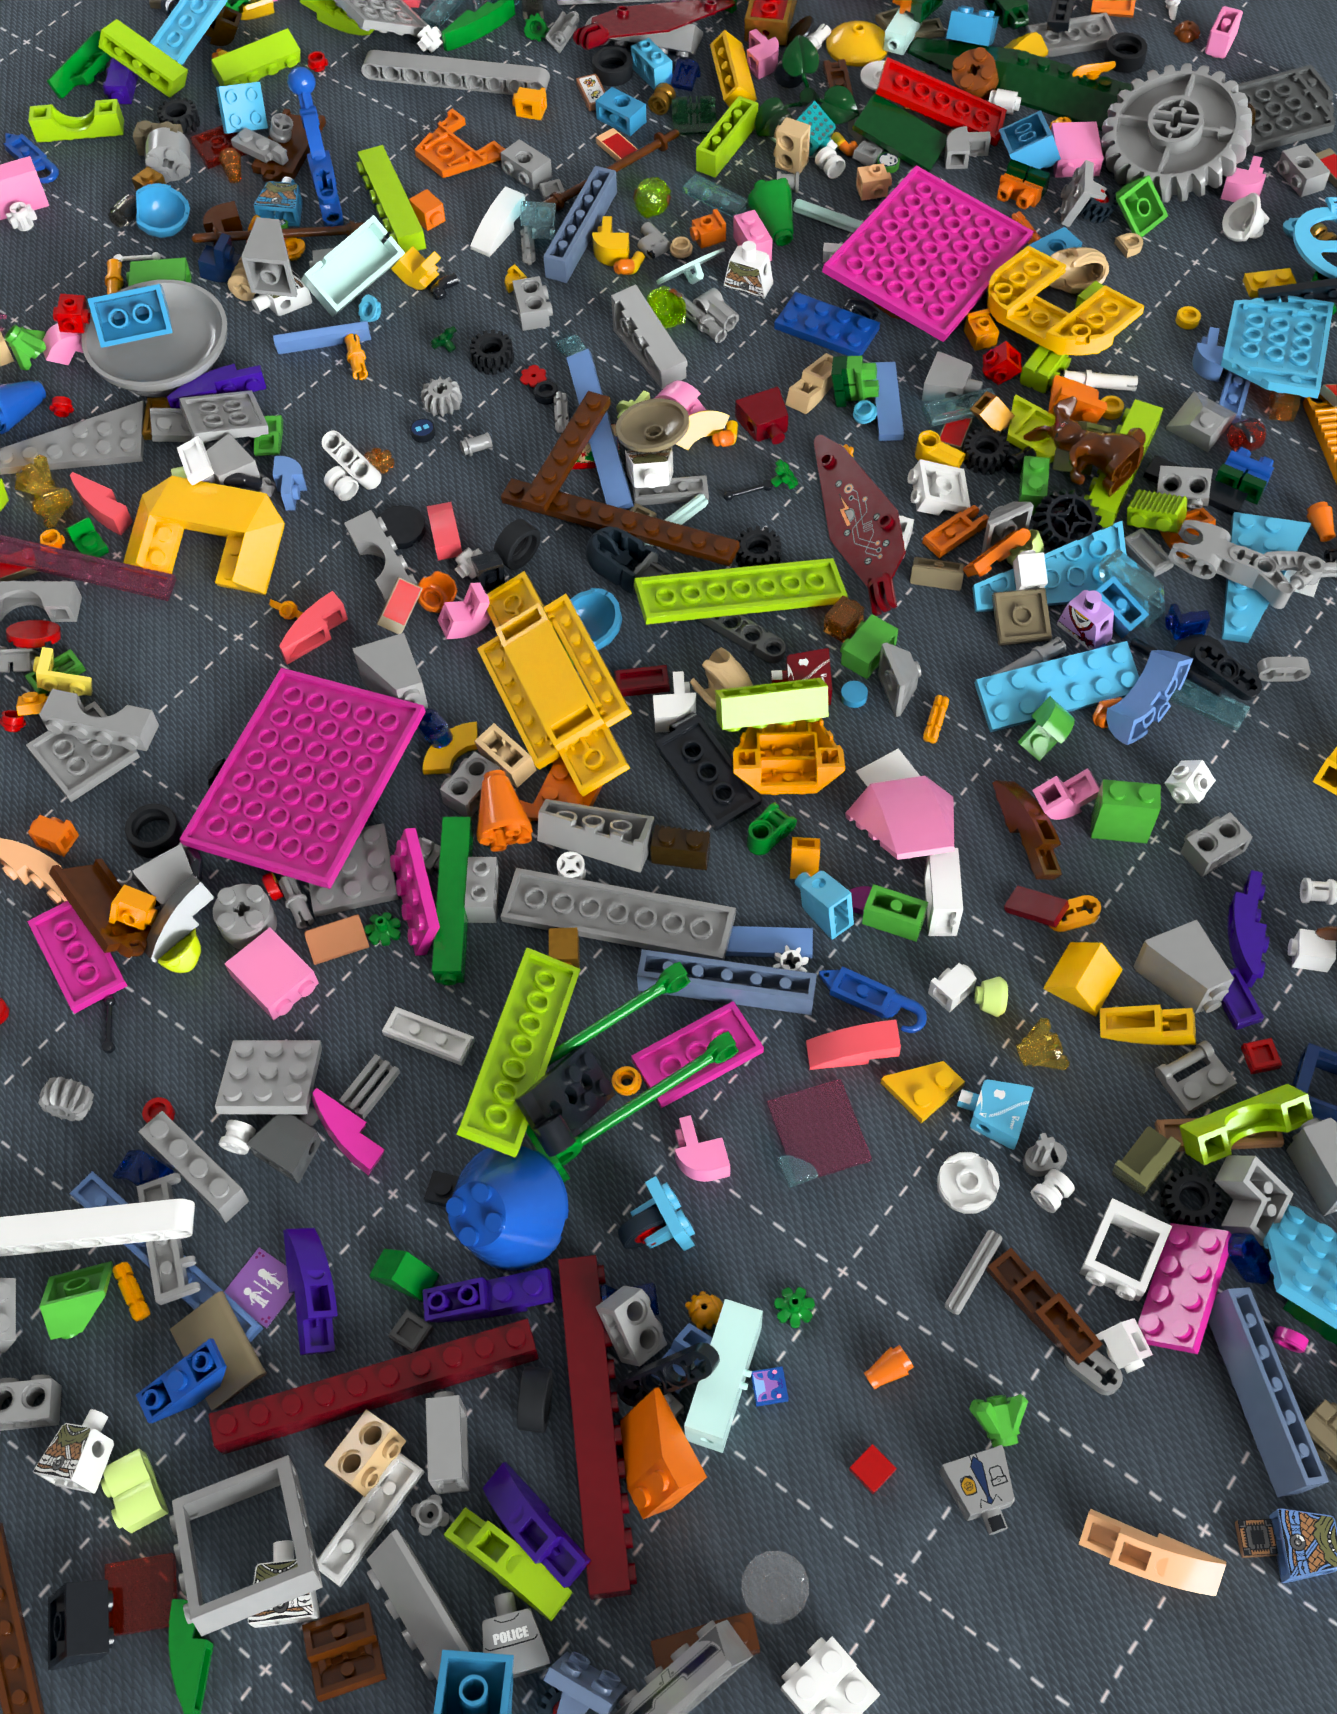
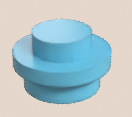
(864, 412)

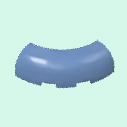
(1149, 696)

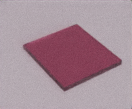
(820, 1128)

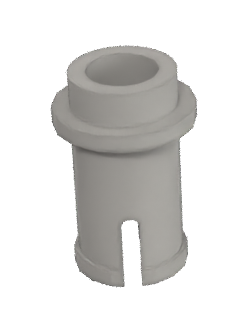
(475, 444)

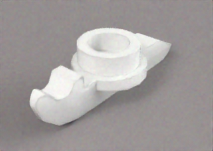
(1172, 6)

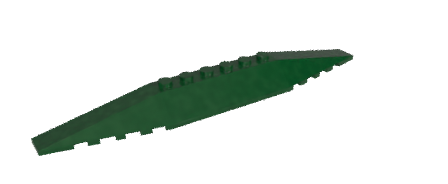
(1038, 80)

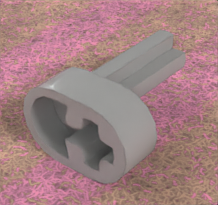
(1038, 1158)

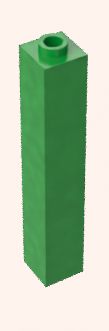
(451, 938)

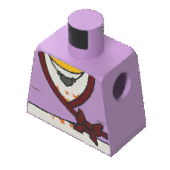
(1088, 620)

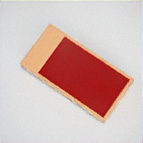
(615, 144)

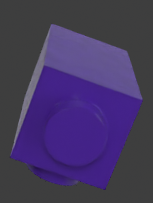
(120, 82)

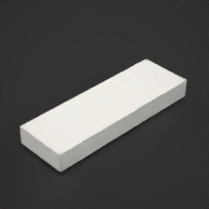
(428, 1036)

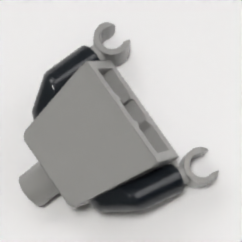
(235, 467)
(166, 873)

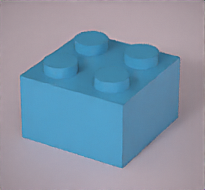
(972, 26)

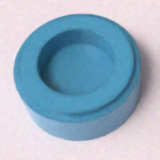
(854, 694)

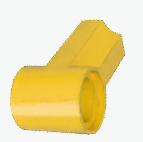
(932, 449)

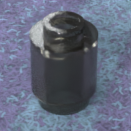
(123, 211)

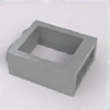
(447, 1443)

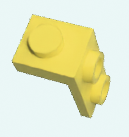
(49, 679)

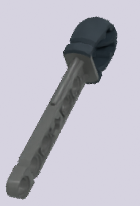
(614, 549)

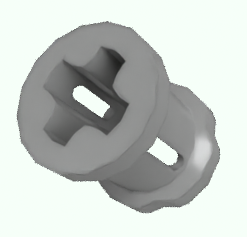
(793, 180)

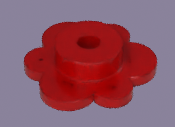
(533, 375)

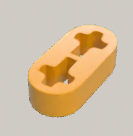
(1077, 918)

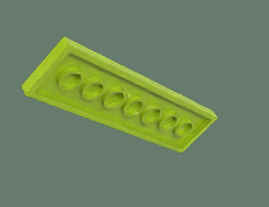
(739, 590)
(518, 1051)

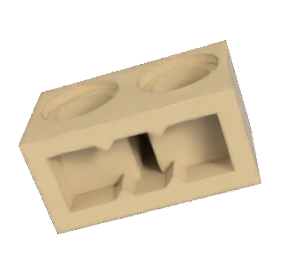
(792, 145)
(362, 1451)

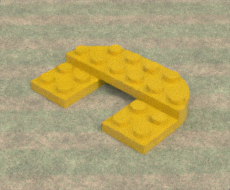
(1081, 332)

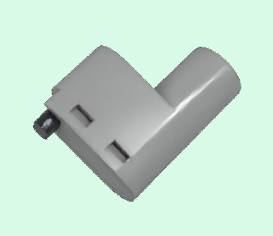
(654, 242)

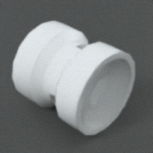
(827, 159)
(341, 483)
(1052, 1190)

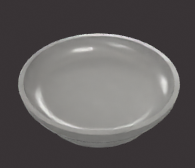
(166, 361)

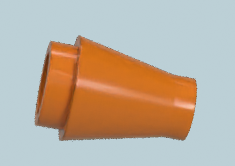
(1321, 519)
(889, 1367)

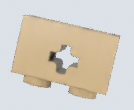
(505, 753)

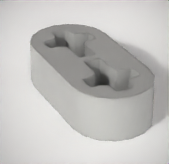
(1283, 669)
(1093, 1378)

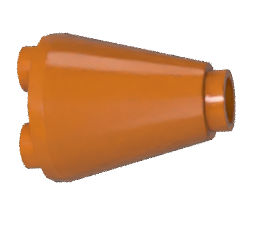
(501, 814)

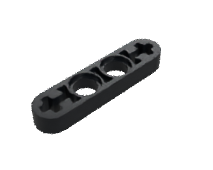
(670, 1378)

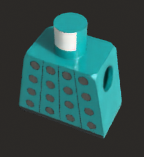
(820, 128)

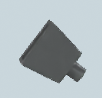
(287, 1143)

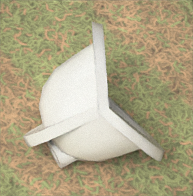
(1245, 219)

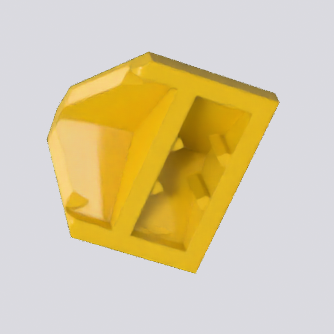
(256, 9)
(1031, 43)

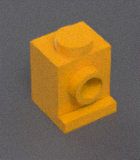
(530, 103)
(981, 330)
(133, 908)

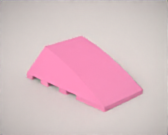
(907, 816)

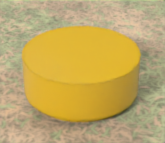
(1188, 317)
(1114, 407)

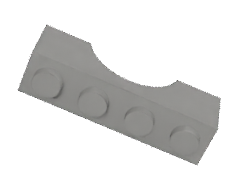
(369, 538)
(57, 598)
(129, 727)
(194, 1165)

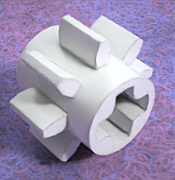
(429, 38)
(21, 216)
(465, 565)
(795, 958)

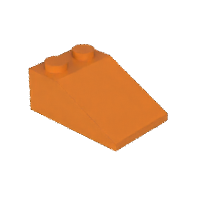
(657, 1456)

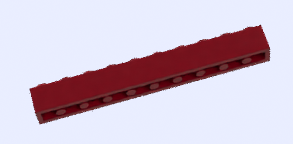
(372, 1387)
(595, 1432)

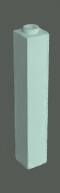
(900, 33)

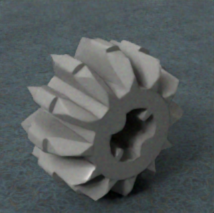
(441, 396)
(66, 1099)

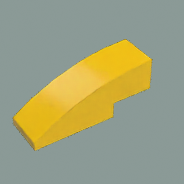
(1148, 1025)

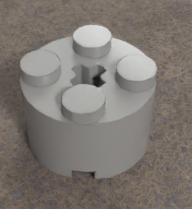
(168, 153)
(243, 914)

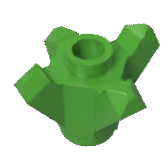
(25, 344)
(1000, 1417)

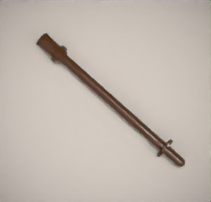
(660, 142)
(347, 230)

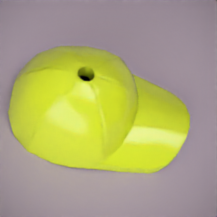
(183, 955)

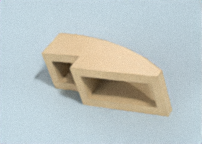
(812, 386)

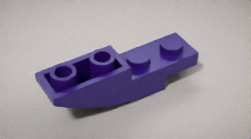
(219, 381)
(1245, 932)
(313, 1289)
(488, 1298)
(533, 1527)

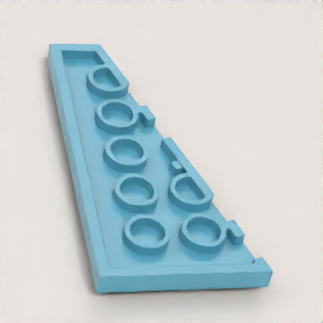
(1262, 534)
(1067, 568)

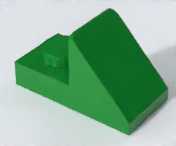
(86, 538)

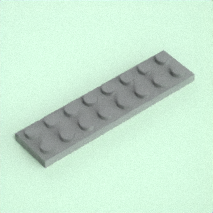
(619, 914)

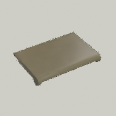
(217, 1321)

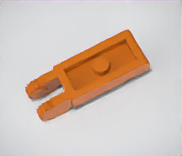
(954, 531)
(998, 552)

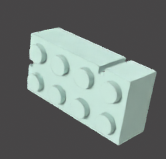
(352, 266)

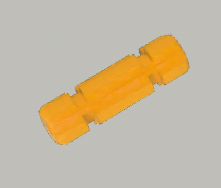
(936, 719)
(131, 1291)

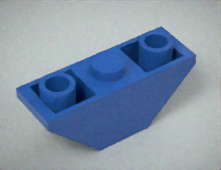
(184, 1383)

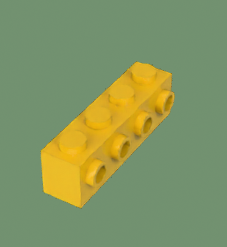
(732, 68)

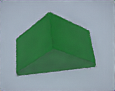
(404, 1273)

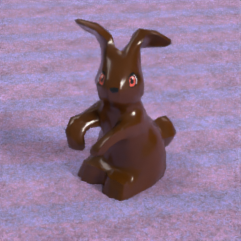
(1112, 453)

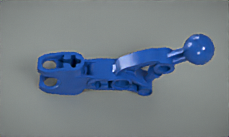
(302, 83)

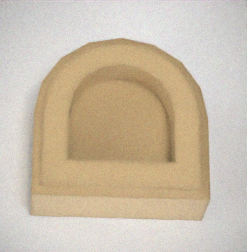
(1129, 244)

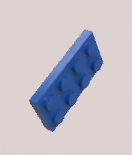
(826, 325)

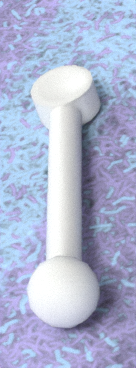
(155, 256)

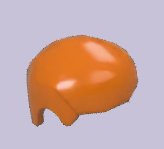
(436, 591)

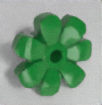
(784, 475)
(383, 929)
(794, 1307)

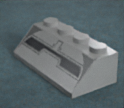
(692, 1675)

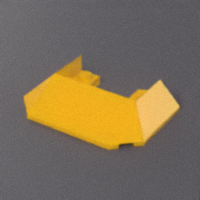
(239, 514)

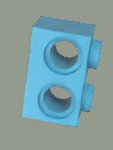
(651, 63)

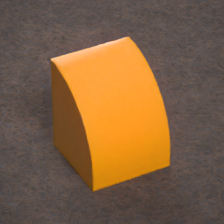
(804, 856)

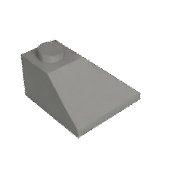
(1201, 421)
(1005, 520)
(898, 676)

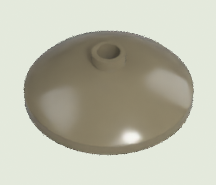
(652, 425)

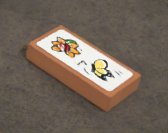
(590, 89)

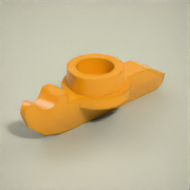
(1093, 71)
(287, 609)

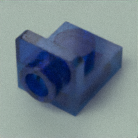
(685, 74)
(1186, 624)

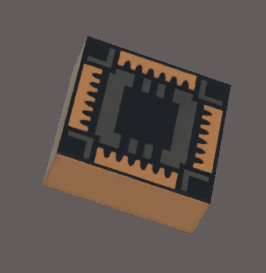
(1256, 1538)

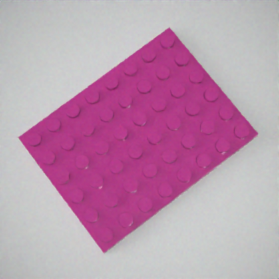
(927, 252)
(303, 777)

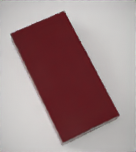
(642, 680)
(1036, 906)

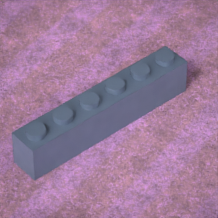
(579, 224)
(733, 981)
(1265, 1394)

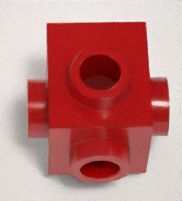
(71, 313)
(1002, 363)

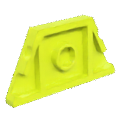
(1026, 419)

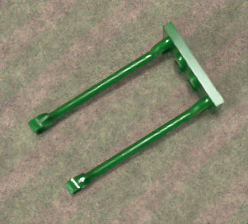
(718, 1051)

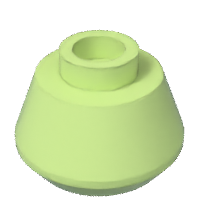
(992, 996)

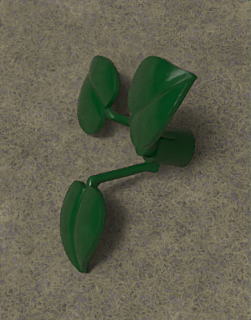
(797, 60)

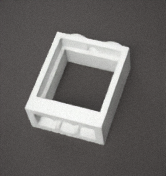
(943, 893)
(1138, 1224)

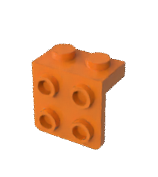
(1088, 405)

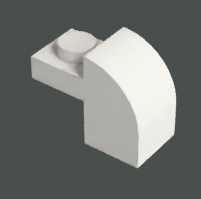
(674, 706)

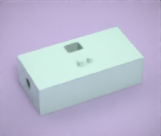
(719, 1393)

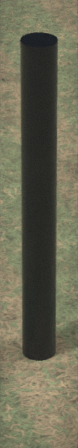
(1192, 675)

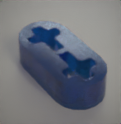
(436, 726)
(1249, 1258)

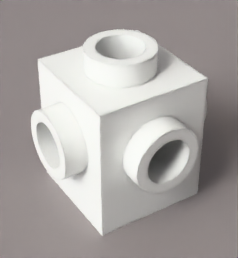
(1189, 781)

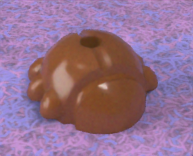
(1187, 31)

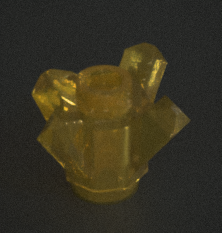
(37, 472)
(49, 502)
(1042, 1047)

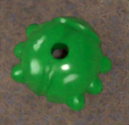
(531, 27)

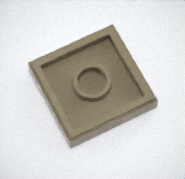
(1021, 616)

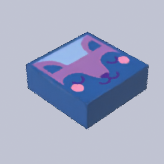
(769, 1386)

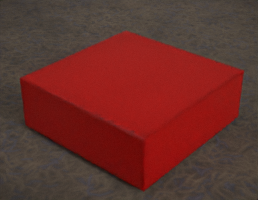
(1261, 1056)
(872, 1469)

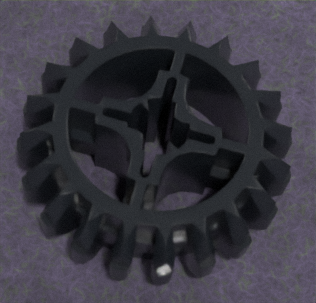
(1077, 512)

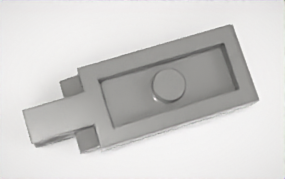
(259, 147)

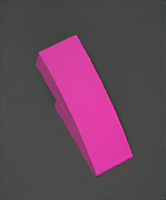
(346, 1132)

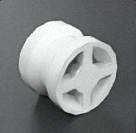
(571, 861)
(237, 1137)

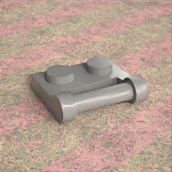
(1200, 1086)

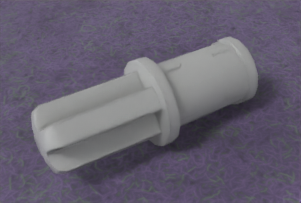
(296, 901)

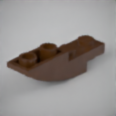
(1027, 817)

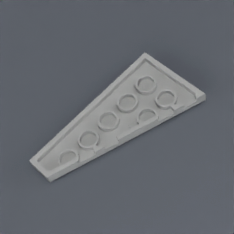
(91, 442)

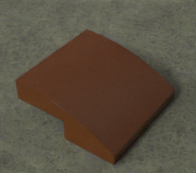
(344, 1652)

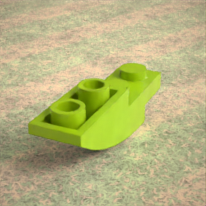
(334, 16)
(508, 1563)

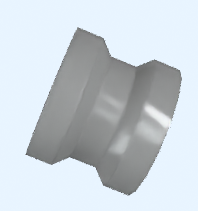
(281, 128)

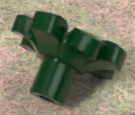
(444, 339)

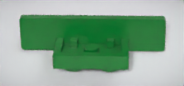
(80, 67)

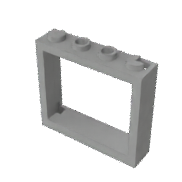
(261, 1595)

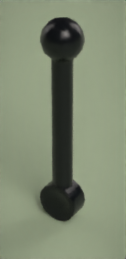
(767, 485)
(108, 1045)

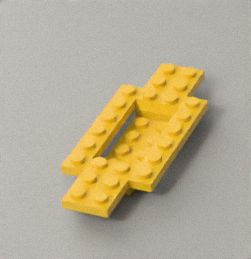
(546, 691)

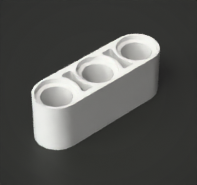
(351, 460)

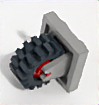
(1086, 197)

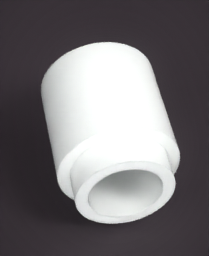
(1006, 99)

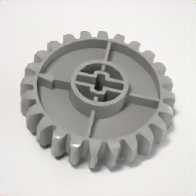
(1178, 131)

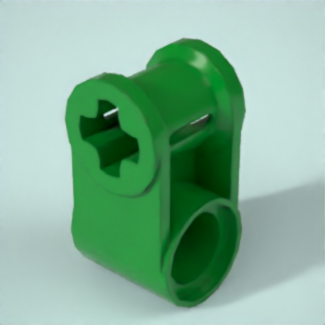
(772, 826)

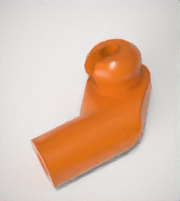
(1100, 713)

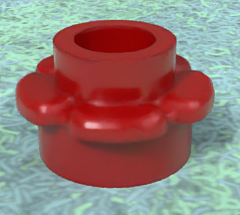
(317, 61)
(61, 406)
(11, 721)

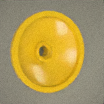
(856, 43)

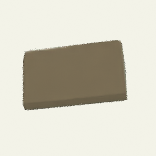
(937, 573)

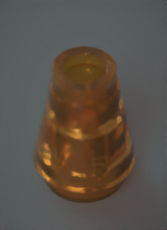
(231, 163)

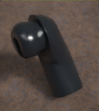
(443, 283)
(862, 306)

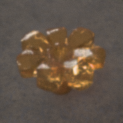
(380, 460)

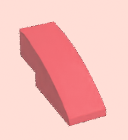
(102, 504)
(444, 531)
(313, 627)
(854, 1045)

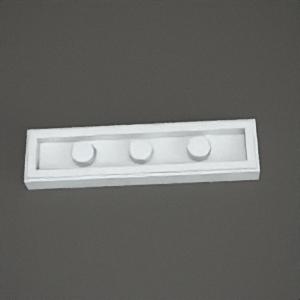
(368, 1520)

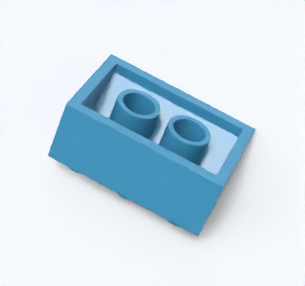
(1031, 141)
(130, 315)

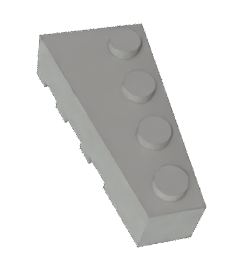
(646, 337)
(597, 832)

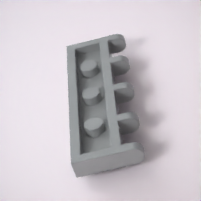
(167, 1256)

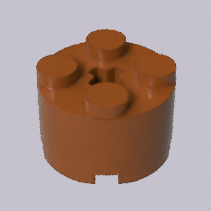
(975, 72)

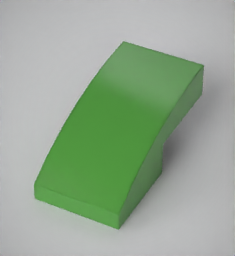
(270, 443)

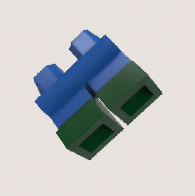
(1246, 472)

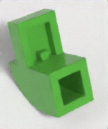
(1051, 726)

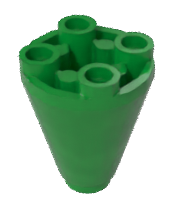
(774, 207)

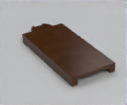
(296, 152)
(90, 893)

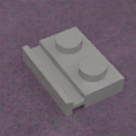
(168, 425)

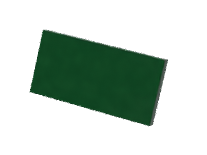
(900, 133)

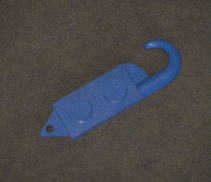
(22, 147)
(871, 996)

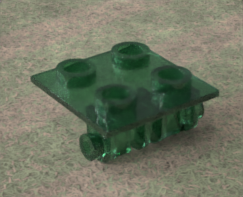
(694, 117)

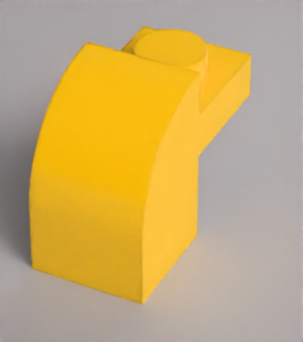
(610, 246)
(415, 269)

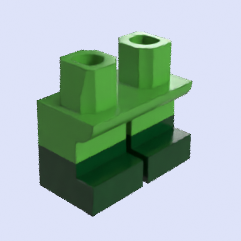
(850, 378)

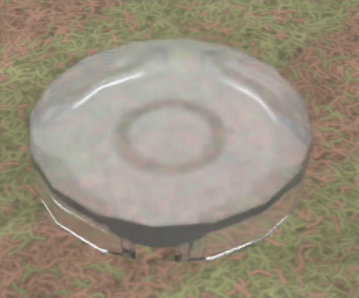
(775, 1587)

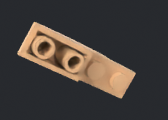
(29, 865)
(1151, 1556)

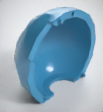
(161, 210)
(599, 614)

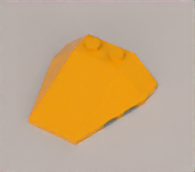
(788, 758)

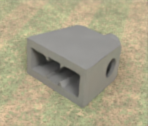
(949, 378)

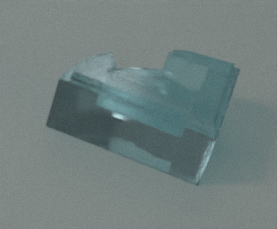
(570, 345)
(796, 1170)

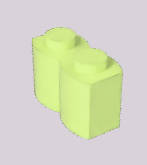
(134, 1491)

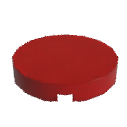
(33, 633)

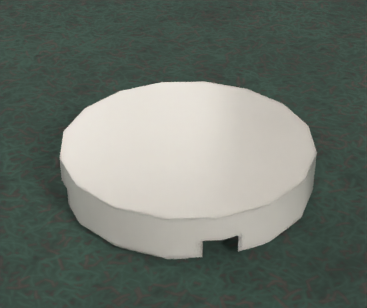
(968, 1183)

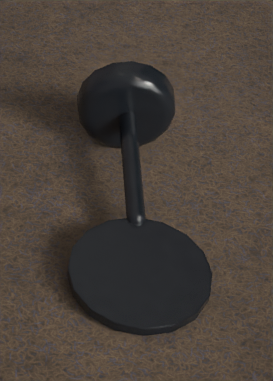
(801, 28)

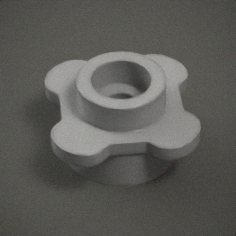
(427, 1524)

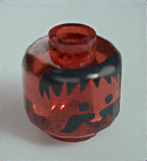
(1247, 434)

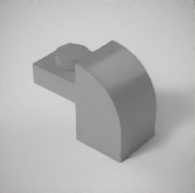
(962, 144)

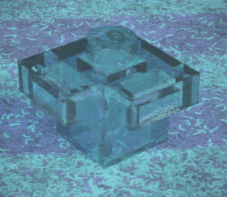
(540, 218)

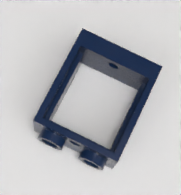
(1321, 1058)

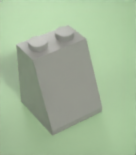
(268, 260)
(391, 669)
(1186, 967)
(1316, 1161)

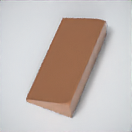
(336, 939)

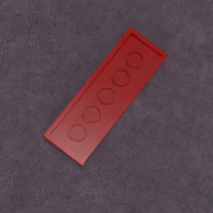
(939, 100)

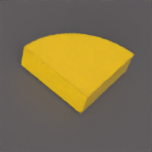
(514, 273)

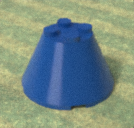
(509, 1208)

